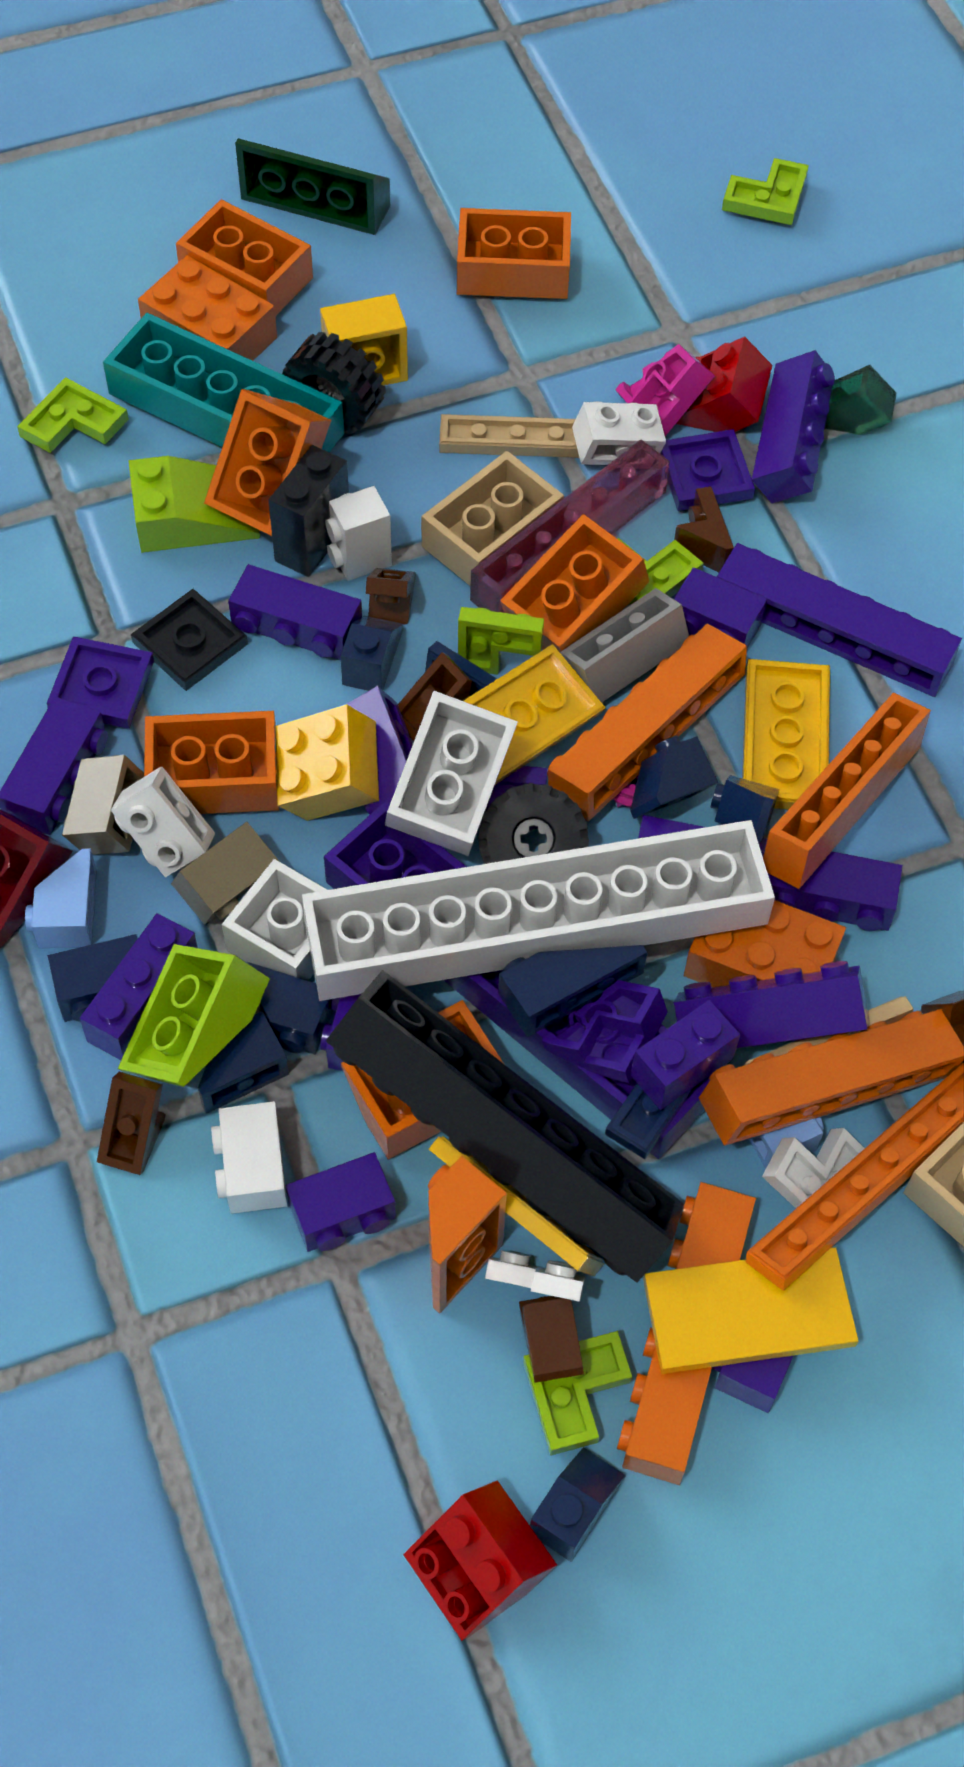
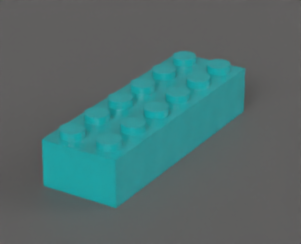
(200, 382)

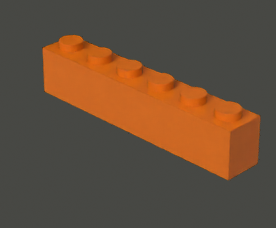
(653, 711)
(844, 790)
(830, 1075)
(672, 1402)

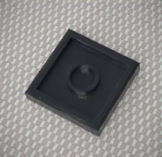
(189, 639)

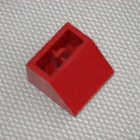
(736, 391)
(479, 1558)

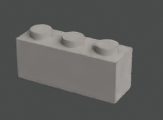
(628, 644)

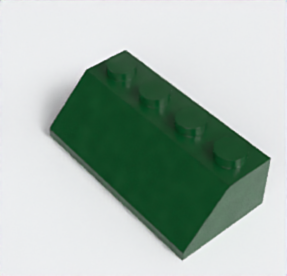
(312, 187)

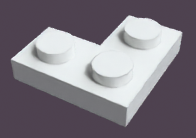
(800, 1174)
(555, 1280)

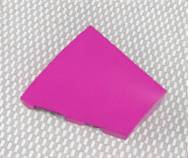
(670, 384)

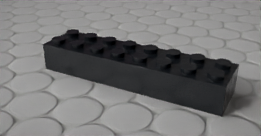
(508, 1126)

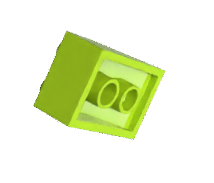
(171, 506)
(192, 1014)

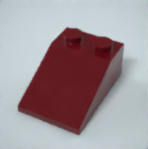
(25, 862)

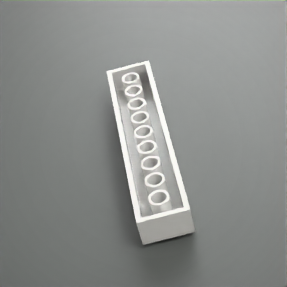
(555, 901)

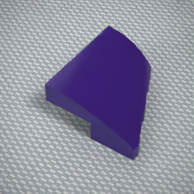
(611, 1030)

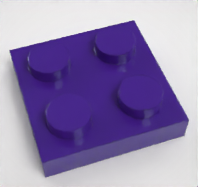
(705, 462)
(103, 679)

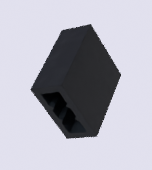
(301, 508)

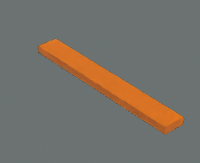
(860, 1185)

